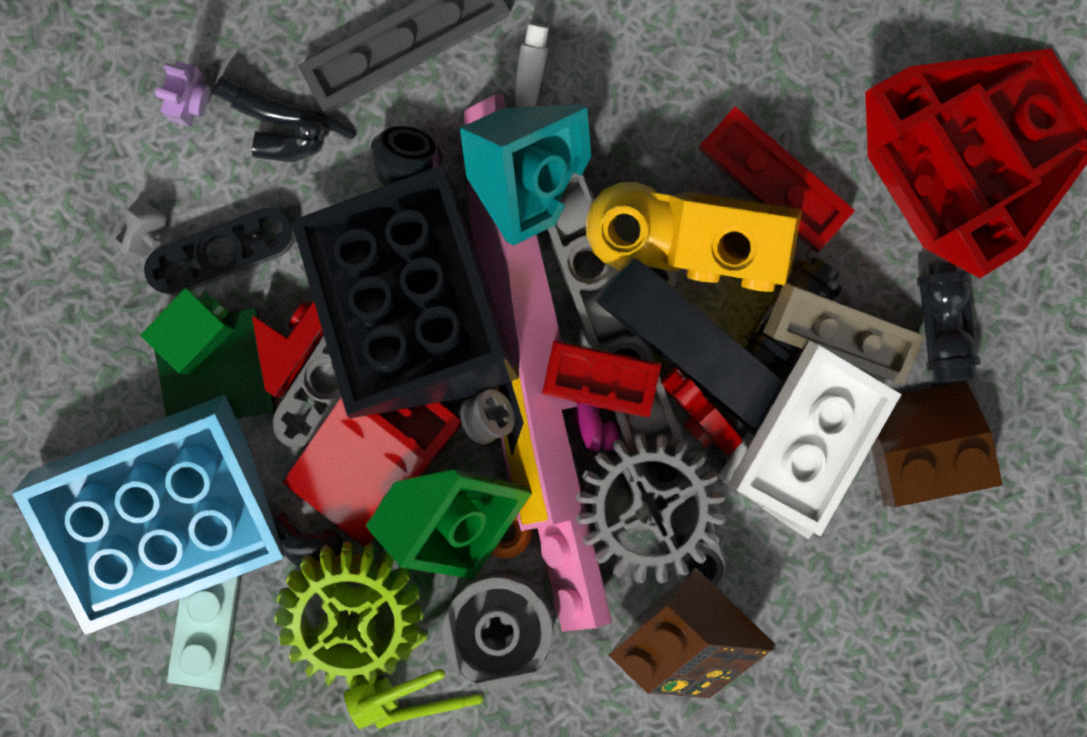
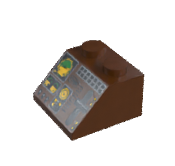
(690, 641)

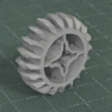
(672, 550)

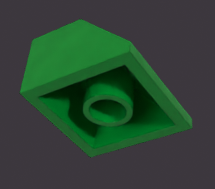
(446, 521)

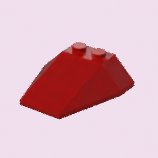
(978, 151)

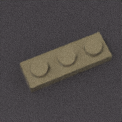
(847, 332)

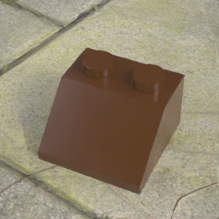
(935, 447)

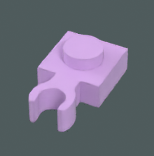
(183, 93)

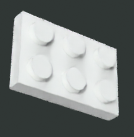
(814, 438)

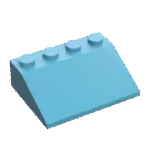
(151, 515)

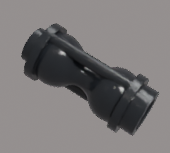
(812, 276)
(951, 347)

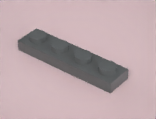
(395, 47)

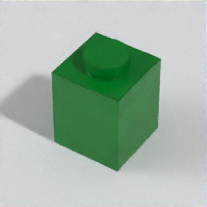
(188, 330)

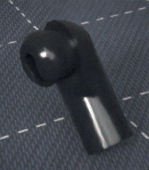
(289, 148)
(299, 545)

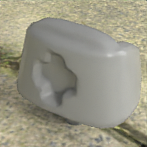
(142, 230)

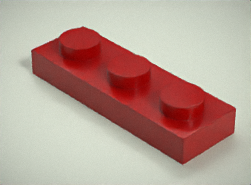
(775, 177)

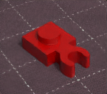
(704, 420)

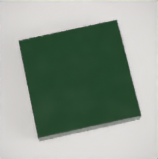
(228, 371)

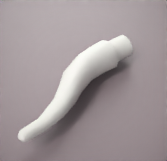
(531, 65)

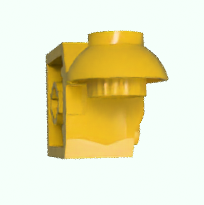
(692, 234)

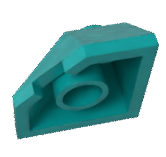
(524, 162)

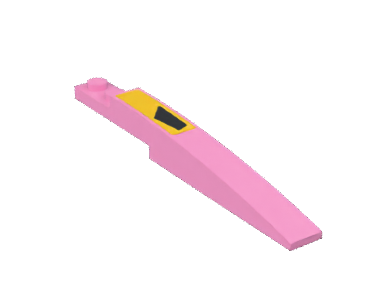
(538, 445)

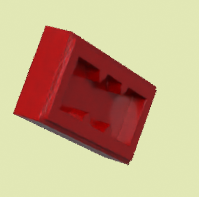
(601, 379)

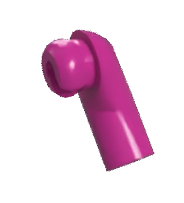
(592, 430)

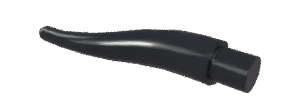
(269, 109)

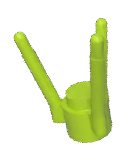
(375, 702)

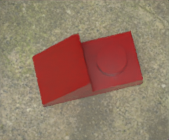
(282, 356)

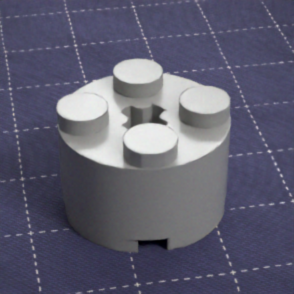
(479, 655)

